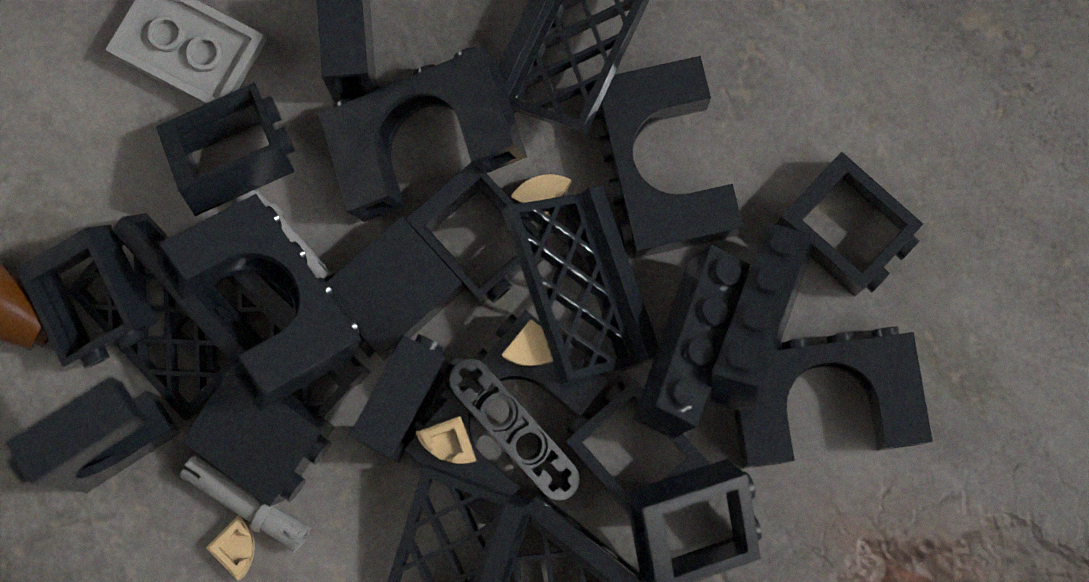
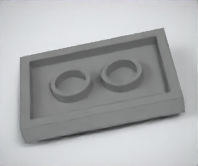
(187, 47)

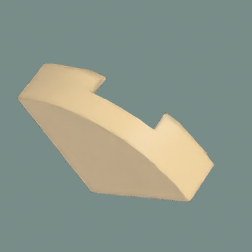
(541, 188)
(529, 347)
(448, 442)
(234, 547)

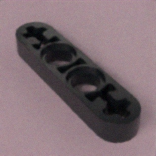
(509, 431)

